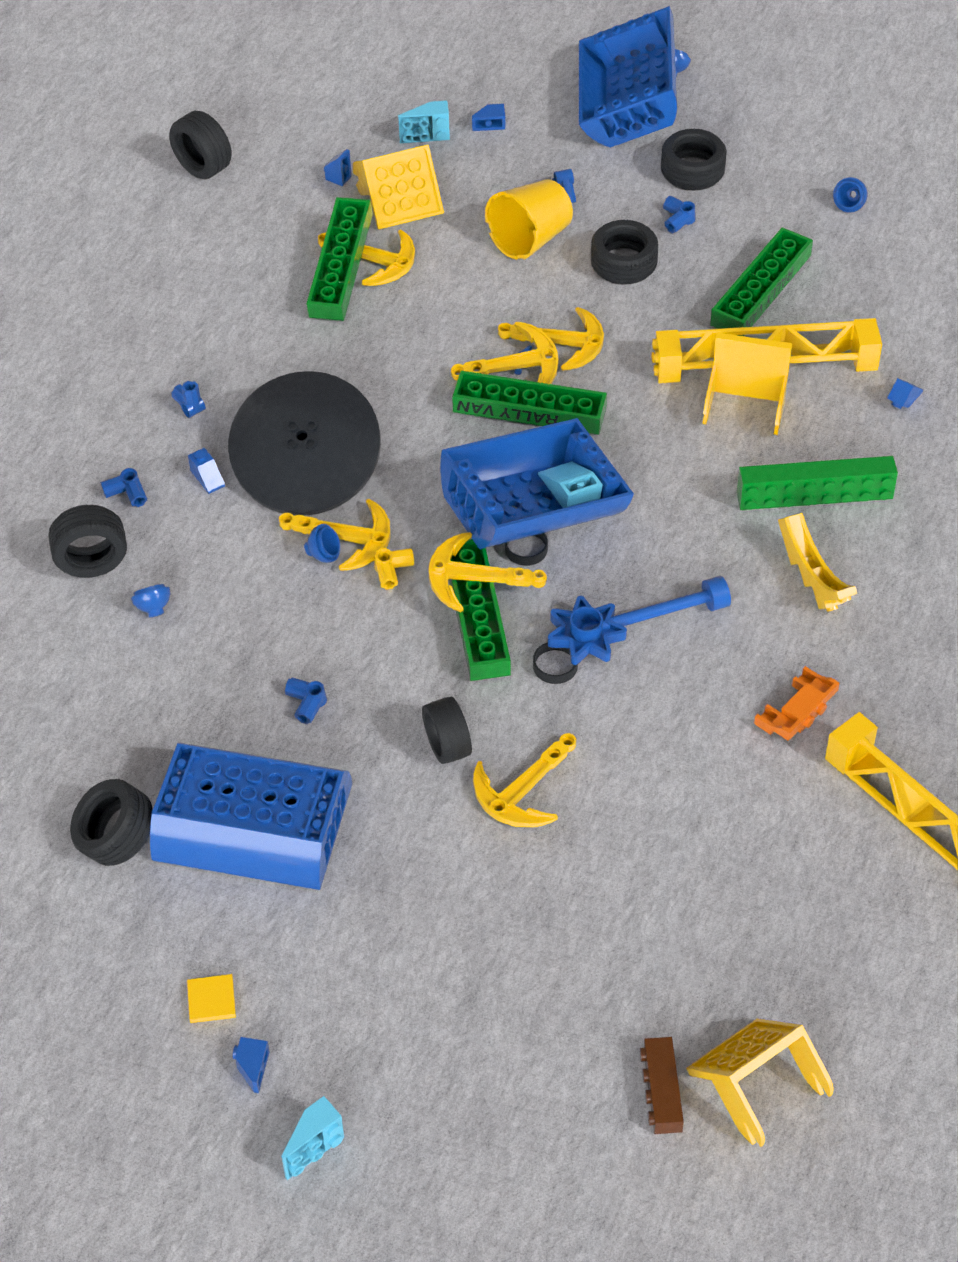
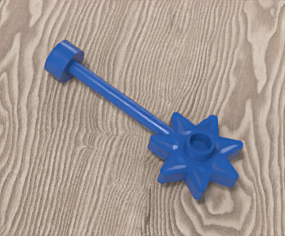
(593, 629)

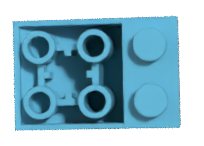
(425, 123)
(572, 484)
(314, 1134)

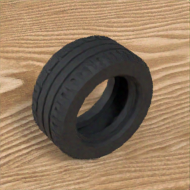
(200, 144)
(693, 174)
(619, 268)
(82, 522)
(95, 811)

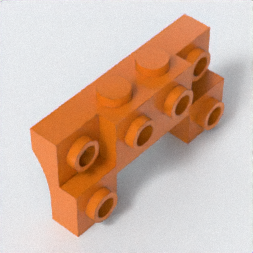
(802, 708)

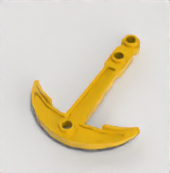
(397, 263)
(589, 341)
(532, 358)
(372, 538)
(442, 569)
(510, 796)

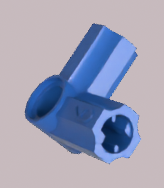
(566, 180)
(682, 213)
(189, 398)
(128, 482)
(312, 697)

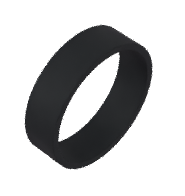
(528, 560)
(548, 678)

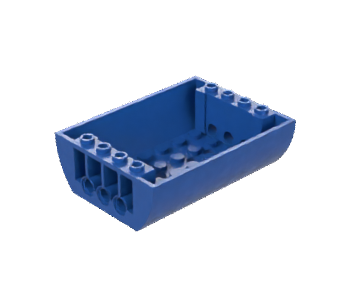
(628, 79)
(502, 472)
(241, 829)

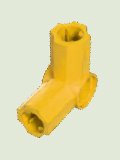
(387, 561)

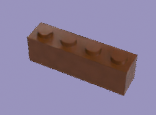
(663, 1085)

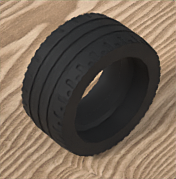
(447, 730)

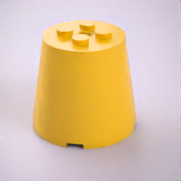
(528, 217)

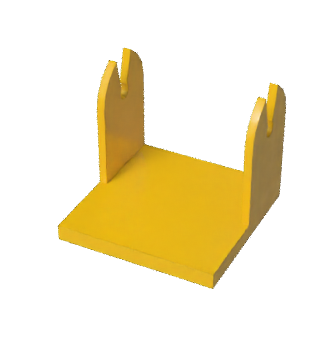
(400, 186)
(750, 370)
(748, 1051)

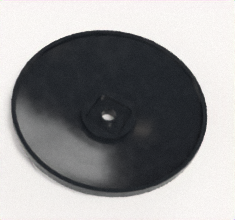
(308, 473)

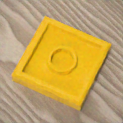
(211, 998)

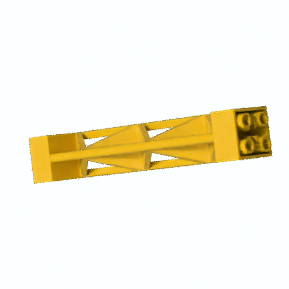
(858, 336)
(854, 754)

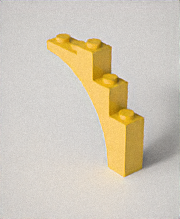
(802, 551)

